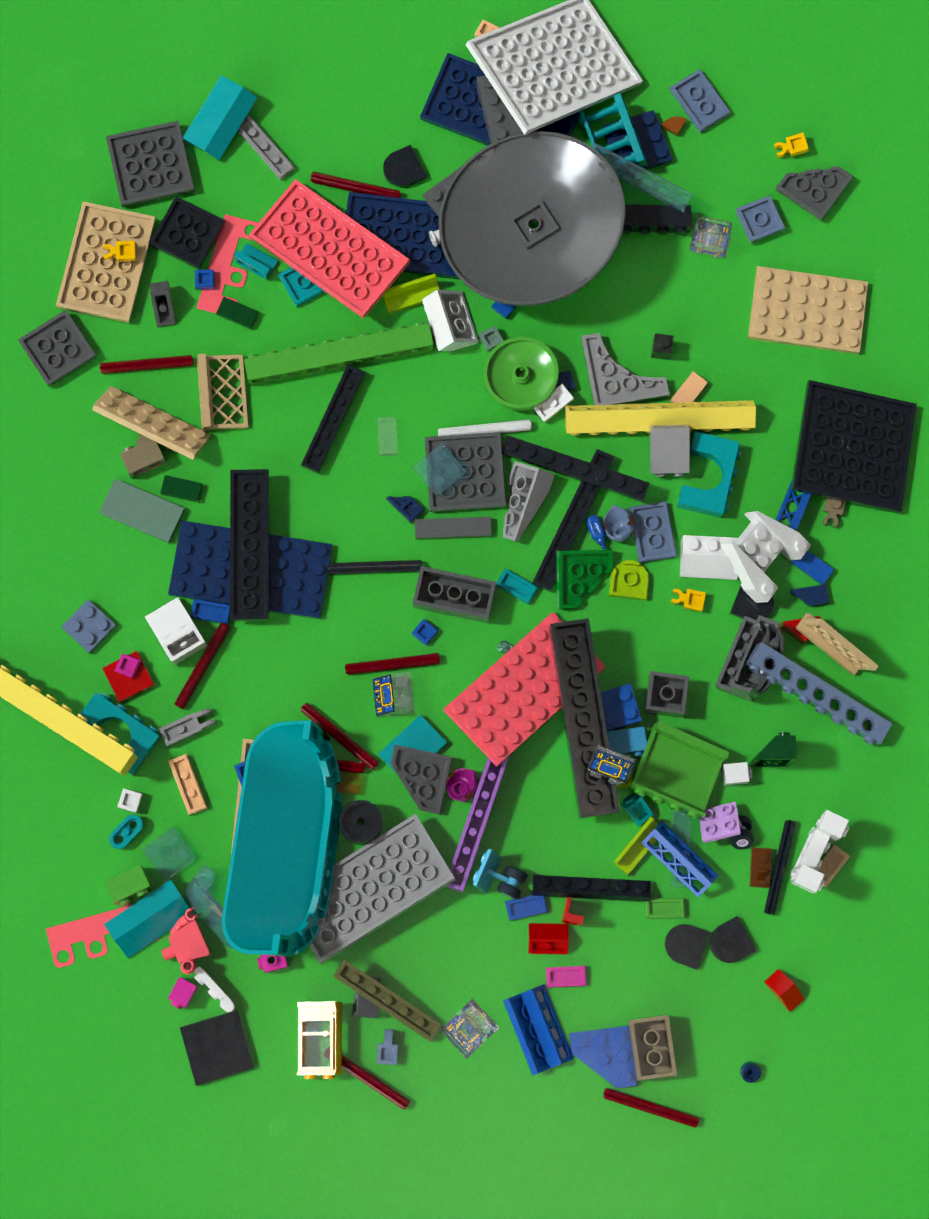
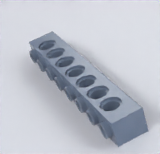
(878, 725)

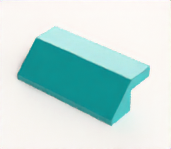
(220, 117)
(147, 919)

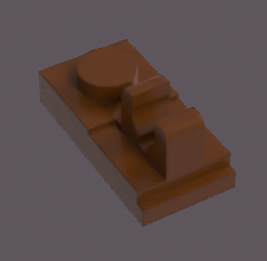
(760, 867)

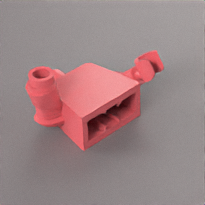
(186, 942)

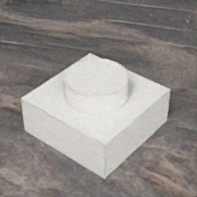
(130, 800)

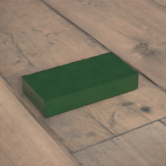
(237, 313)
(181, 488)

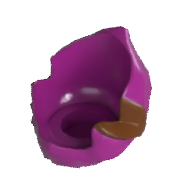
(462, 784)

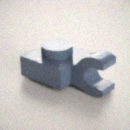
(387, 1051)

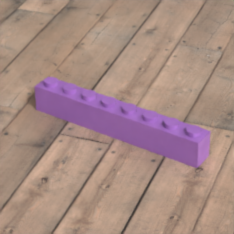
(476, 824)

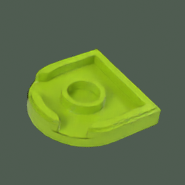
(629, 581)

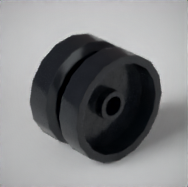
(361, 810)

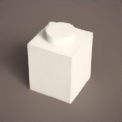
(736, 773)

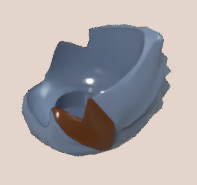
(618, 524)

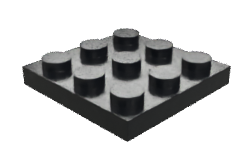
(187, 232)
(216, 1047)

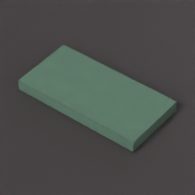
(141, 511)

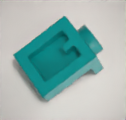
(636, 808)

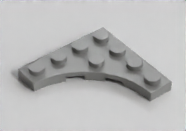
(612, 382)

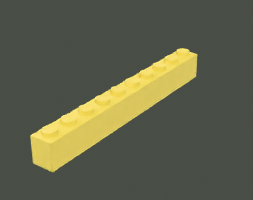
(639, 417)
(65, 723)

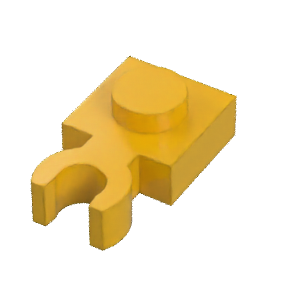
(795, 145)
(123, 251)
(692, 599)

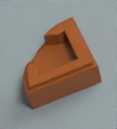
(674, 124)

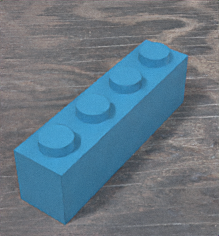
(627, 741)

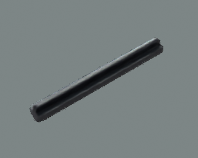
(374, 567)
(779, 868)

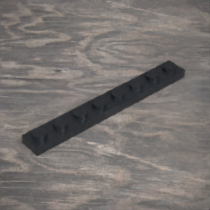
(575, 468)
(570, 525)

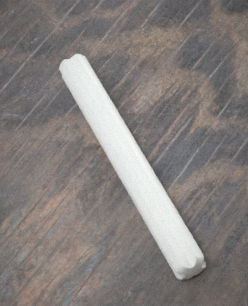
(502, 427)

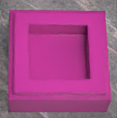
(127, 666)

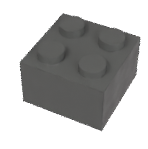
(666, 694)

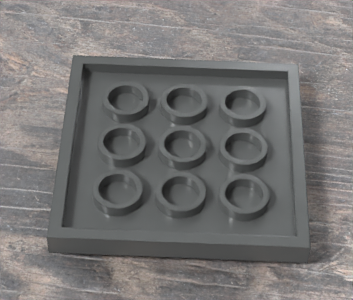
(150, 163)
(484, 480)

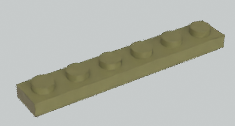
(387, 1000)

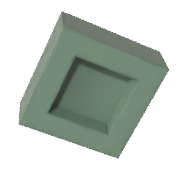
(490, 338)

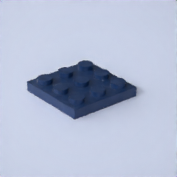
(650, 138)

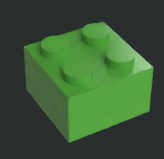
(129, 886)

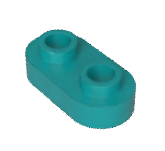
(126, 832)

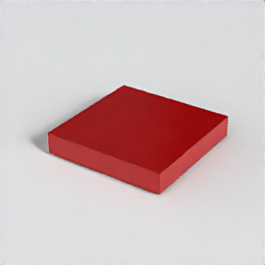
(124, 686)

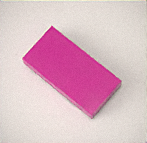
(565, 976)

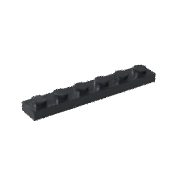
(332, 419)
(591, 888)

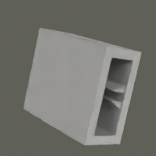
(669, 449)

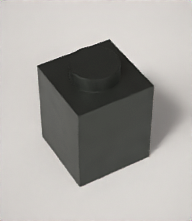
(662, 346)

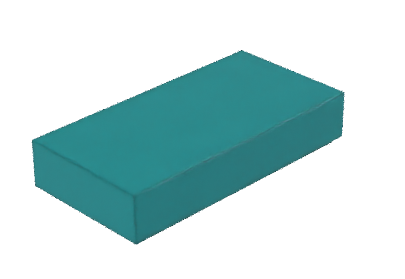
(516, 586)

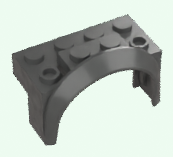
(748, 636)

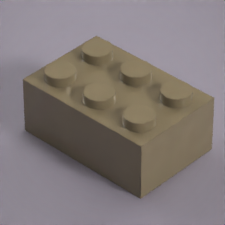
(652, 1047)

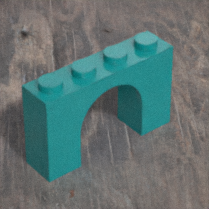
(724, 454)
(142, 739)

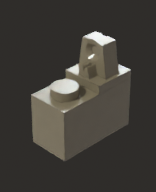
(142, 457)

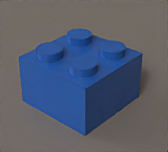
(620, 708)

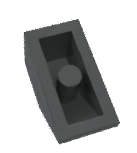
(162, 303)

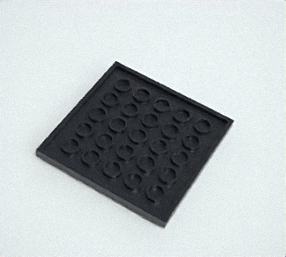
(853, 446)

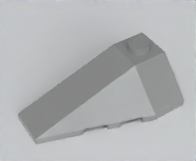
(527, 492)

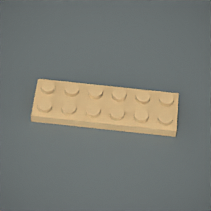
(151, 422)

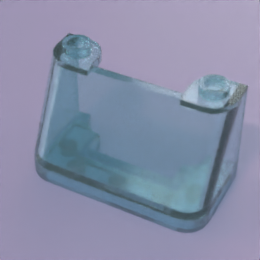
(199, 896)

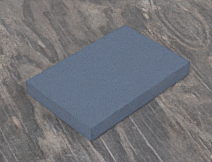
(699, 101)
(653, 532)

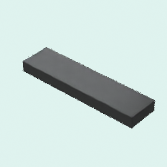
(453, 528)

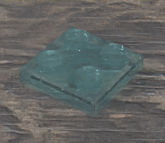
(439, 469)
(169, 853)

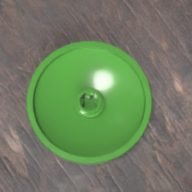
(521, 373)

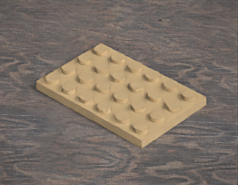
(102, 285)
(807, 310)

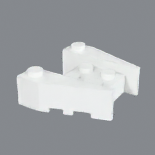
(757, 550)
(828, 830)

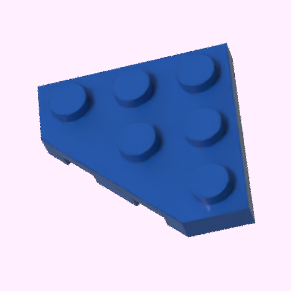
(606, 1053)

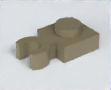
(833, 508)

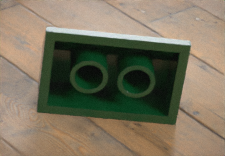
(777, 753)

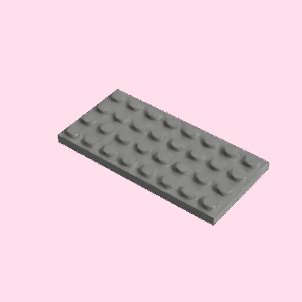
(379, 886)

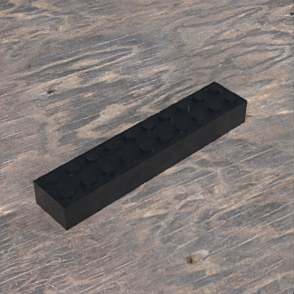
(582, 714)

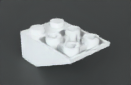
(175, 631)

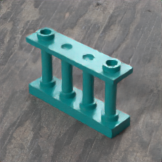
(625, 122)

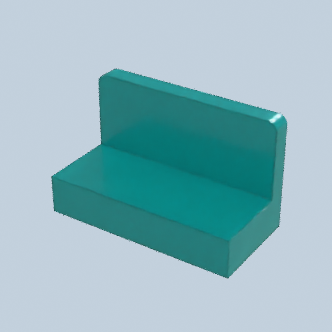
(255, 261)

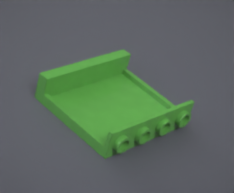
(678, 770)

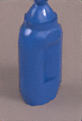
(596, 530)

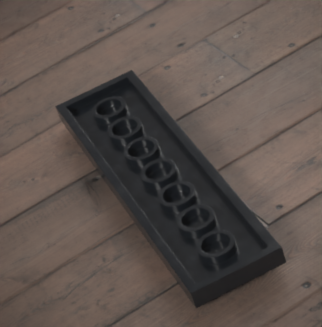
(249, 545)

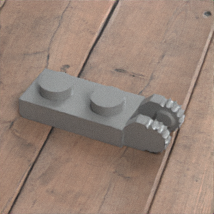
(185, 727)

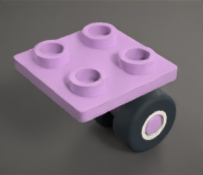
(725, 822)

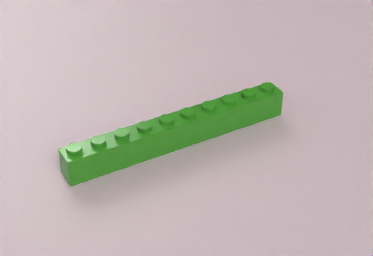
(338, 354)

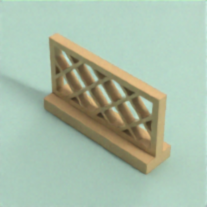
(206, 396)
(834, 645)

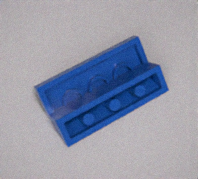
(538, 1029)

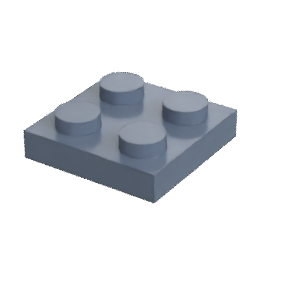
(759, 219)
(88, 626)

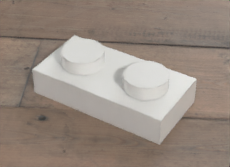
(554, 404)

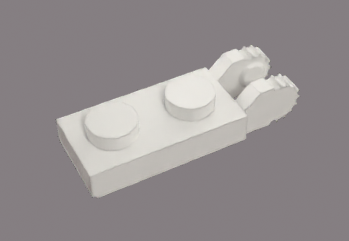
(215, 990)

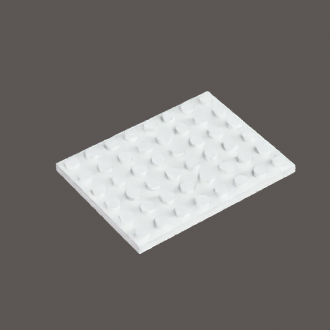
(554, 64)

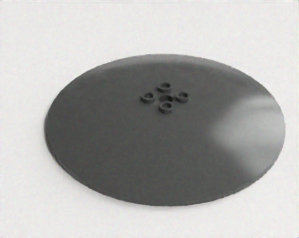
(523, 182)

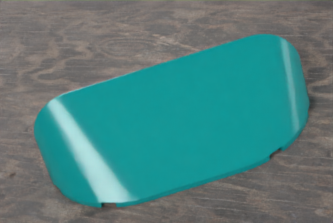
(283, 842)

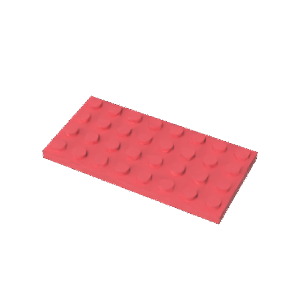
(329, 248)
(511, 696)

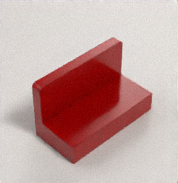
(568, 918)
(548, 938)

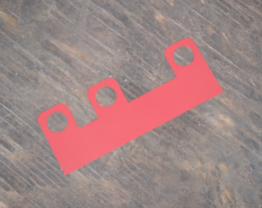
(221, 262)
(84, 929)

